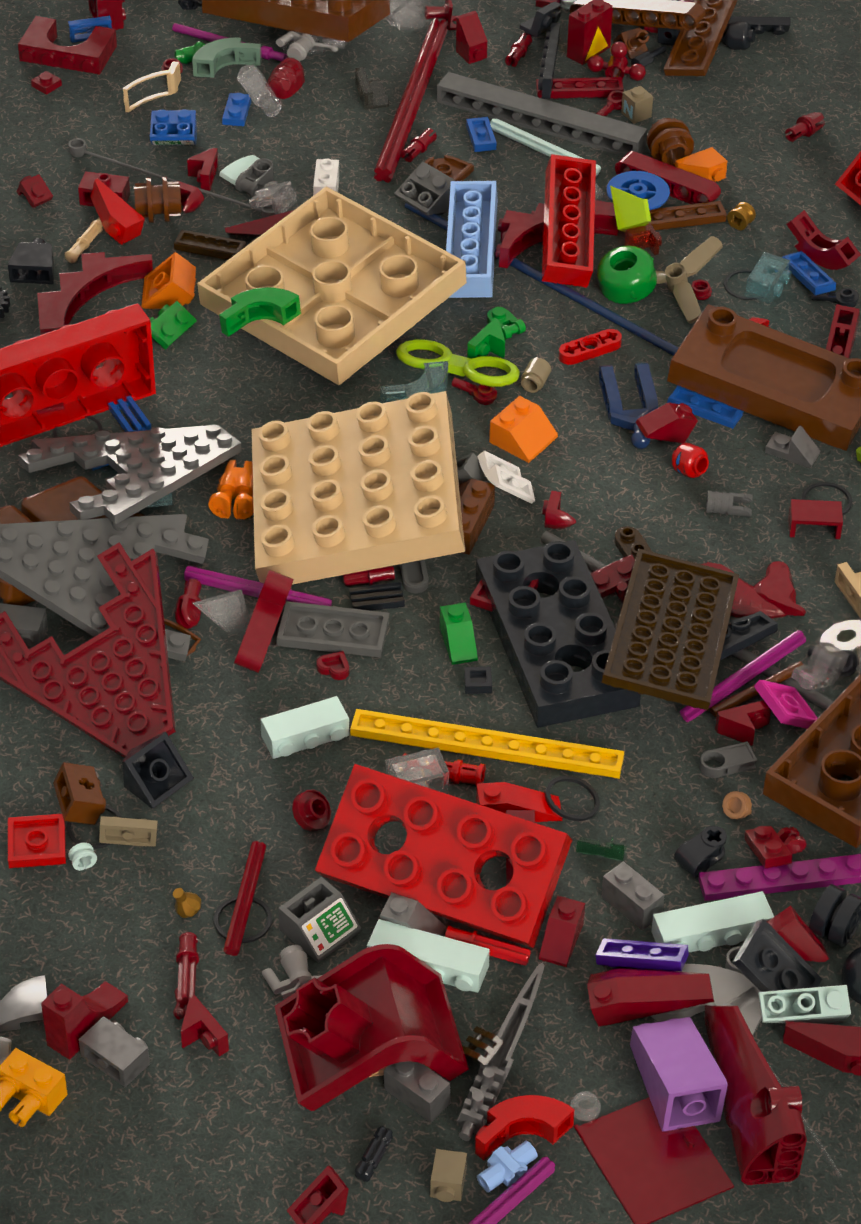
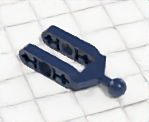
(613, 402)

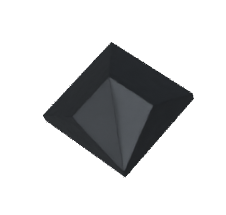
(155, 770)

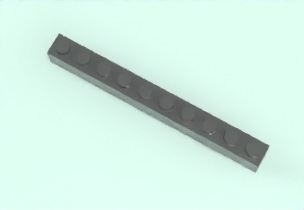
(541, 115)

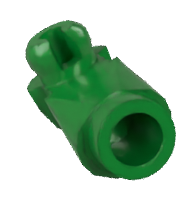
(186, 54)

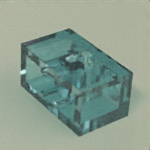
(768, 278)

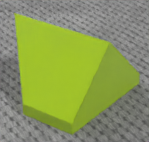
(629, 210)

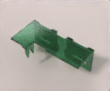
(610, 850)

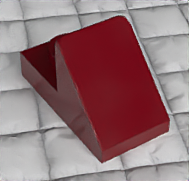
(204, 167)
(742, 721)
(201, 1024)
(323, 1196)

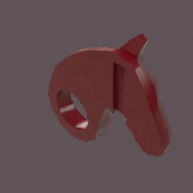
(771, 595)

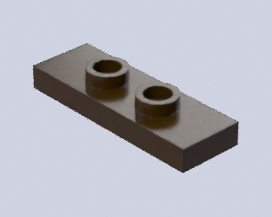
(208, 244)

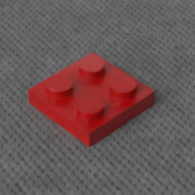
(36, 841)

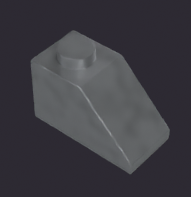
(411, 914)

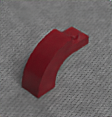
(819, 248)

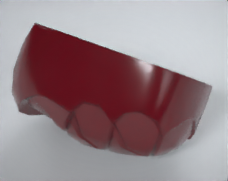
(287, 78)

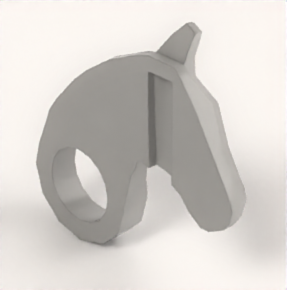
(729, 989)

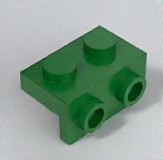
(171, 324)

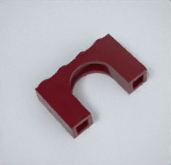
(90, 56)

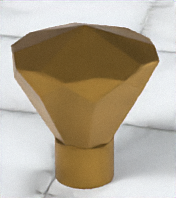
(186, 903)

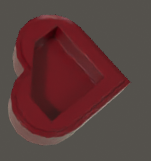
(333, 665)

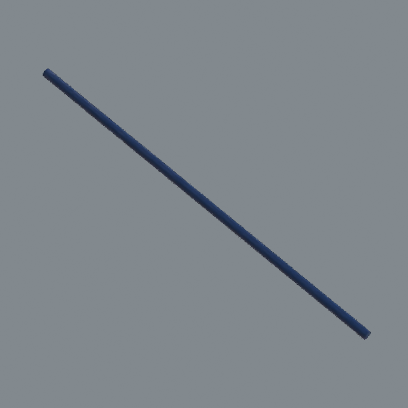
(570, 293)

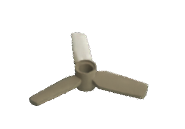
(677, 273)

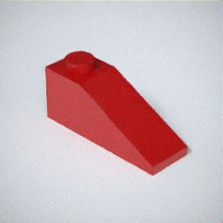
(116, 215)
(507, 796)

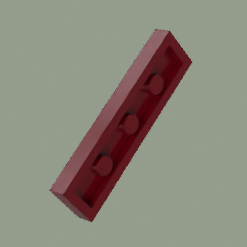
(583, 87)

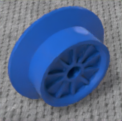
(643, 185)

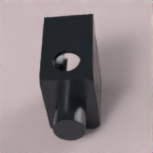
(32, 263)

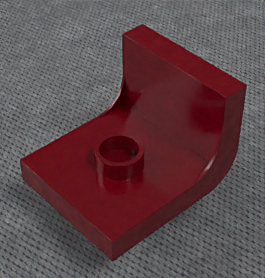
(365, 1017)

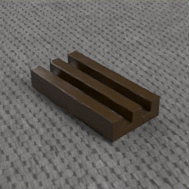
(477, 1043)

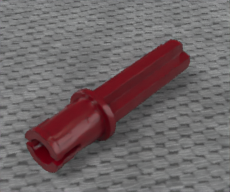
(187, 960)

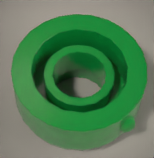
(626, 274)

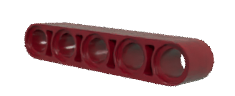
(682, 184)

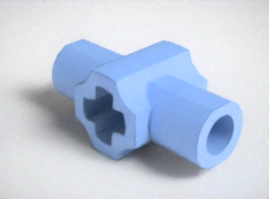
(506, 1166)

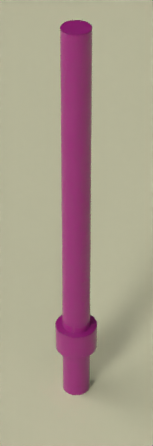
(266, 52)

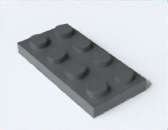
(333, 629)

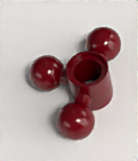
(618, 60)

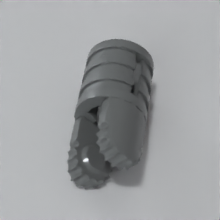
(723, 503)

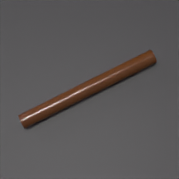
(751, 692)

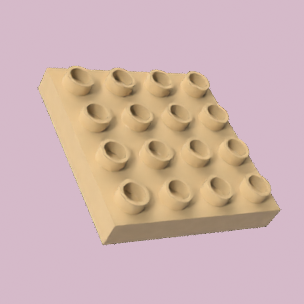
(354, 277)
(356, 489)

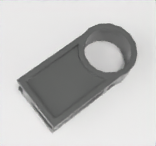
(734, 758)

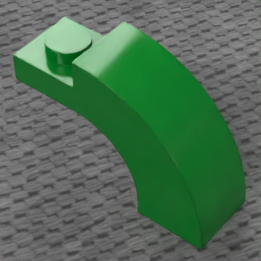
(260, 304)

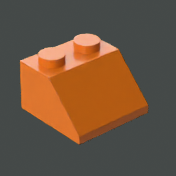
(169, 283)
(522, 429)

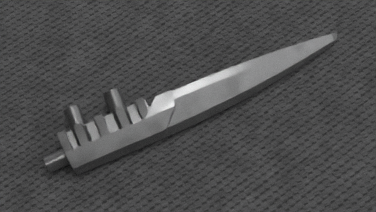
(493, 1075)

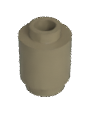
(535, 375)

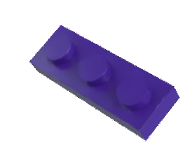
(642, 954)

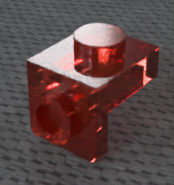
(644, 238)

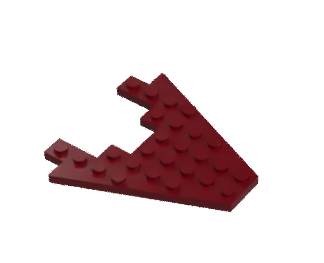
(117, 680)

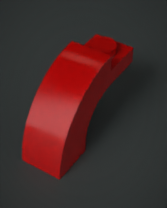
(523, 1115)

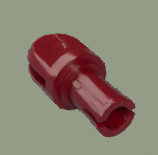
(805, 126)
(187, 613)

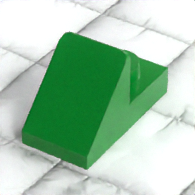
(487, 340)

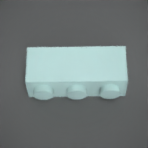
(305, 727)

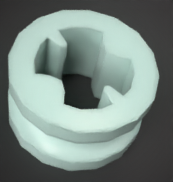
(82, 856)

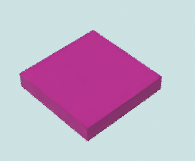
(786, 704)

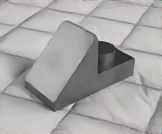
(796, 449)

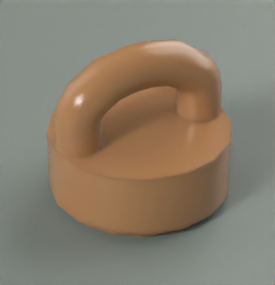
(737, 805)

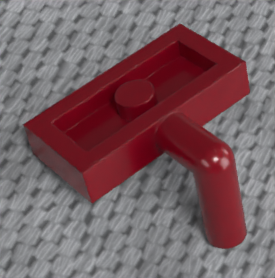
(614, 577)

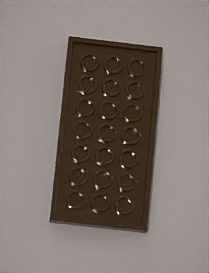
(671, 629)

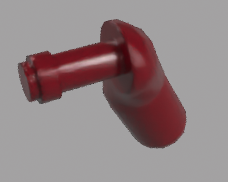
(180, 1009)

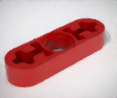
(604, 341)

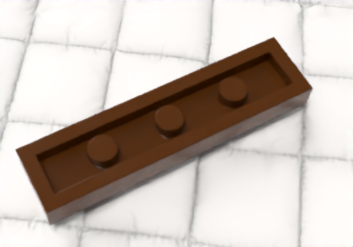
(687, 215)

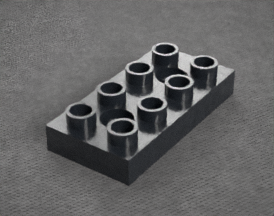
(553, 632)

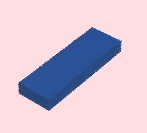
(810, 274)
(706, 407)

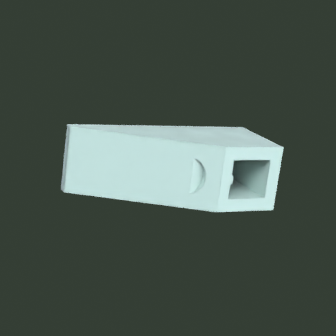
(805, 1005)

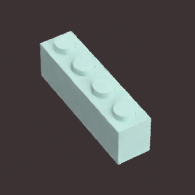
(712, 922)
(456, 961)

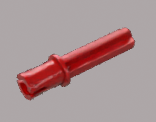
(497, 948)

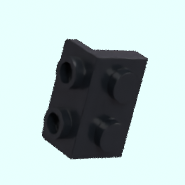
(542, 20)

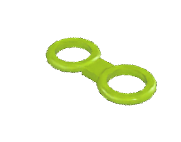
(458, 364)

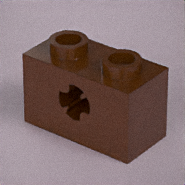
(79, 793)

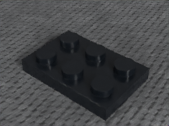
(772, 962)

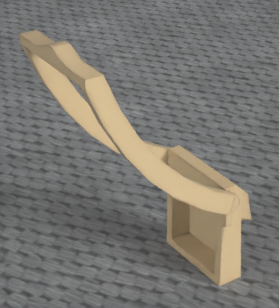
(173, 80)

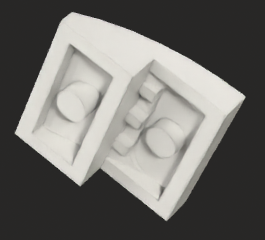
(506, 476)

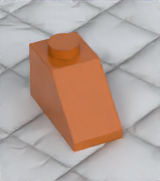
(705, 163)

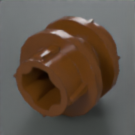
(669, 140)
(158, 199)

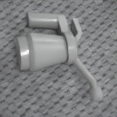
(301, 44)
(296, 966)

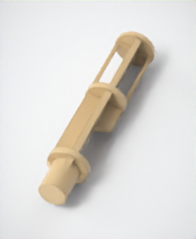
(84, 241)

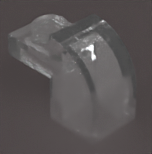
(822, 668)

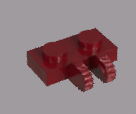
(774, 848)

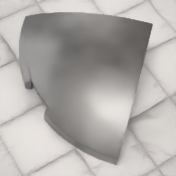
(23, 1003)

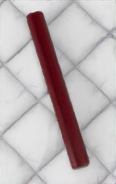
(244, 898)

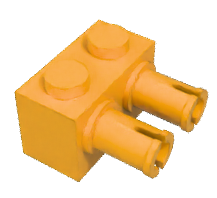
(31, 1082)

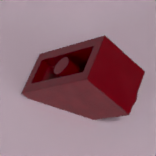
(470, 38)
(668, 423)
(562, 931)
(799, 935)

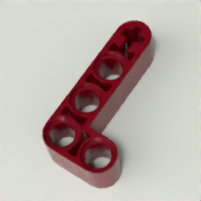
(263, 621)

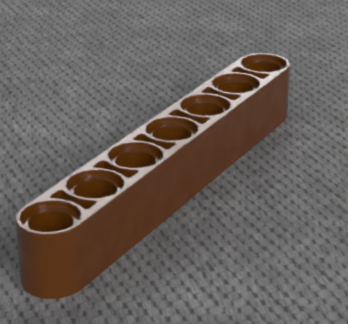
(653, 13)

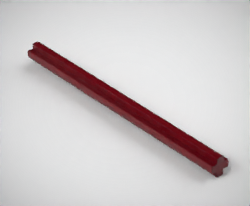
(410, 101)

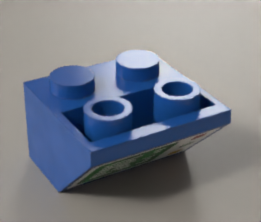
(173, 127)

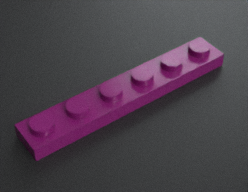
(784, 878)

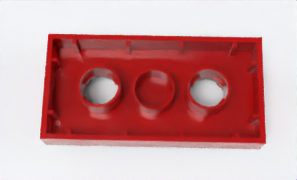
(64, 370)
(444, 854)

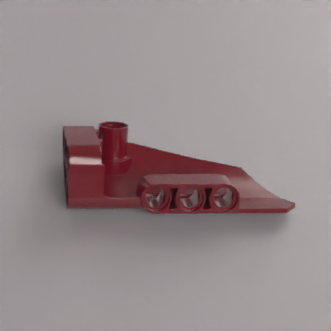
(760, 1112)

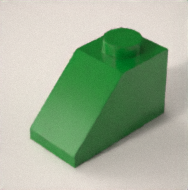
(458, 633)

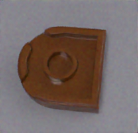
(452, 167)

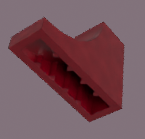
(70, 1016)

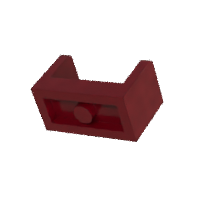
(815, 513)

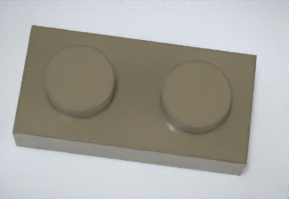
(128, 831)

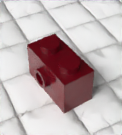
(118, 184)

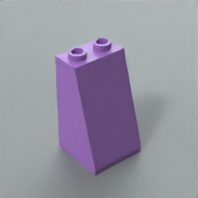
(679, 1073)

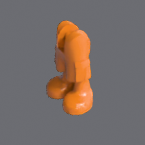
(234, 483)

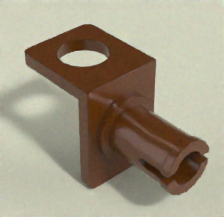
(634, 40)

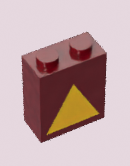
(589, 31)

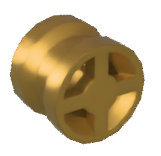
(741, 216)

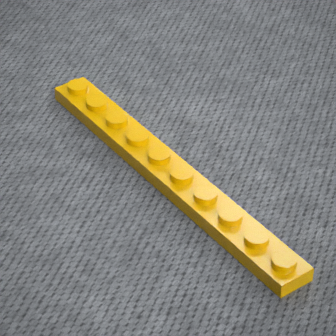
(487, 743)

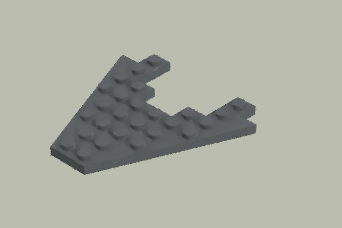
(147, 463)
(62, 571)

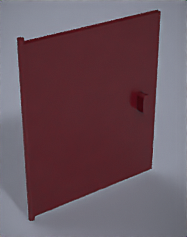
(650, 1168)

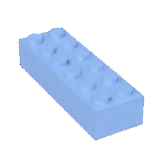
(473, 234)

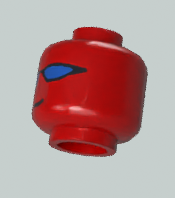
(690, 460)

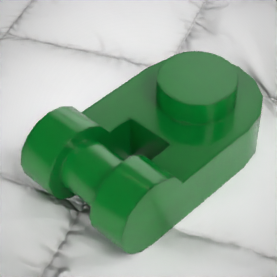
(508, 322)

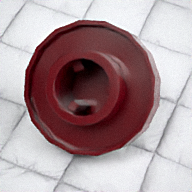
(311, 810)

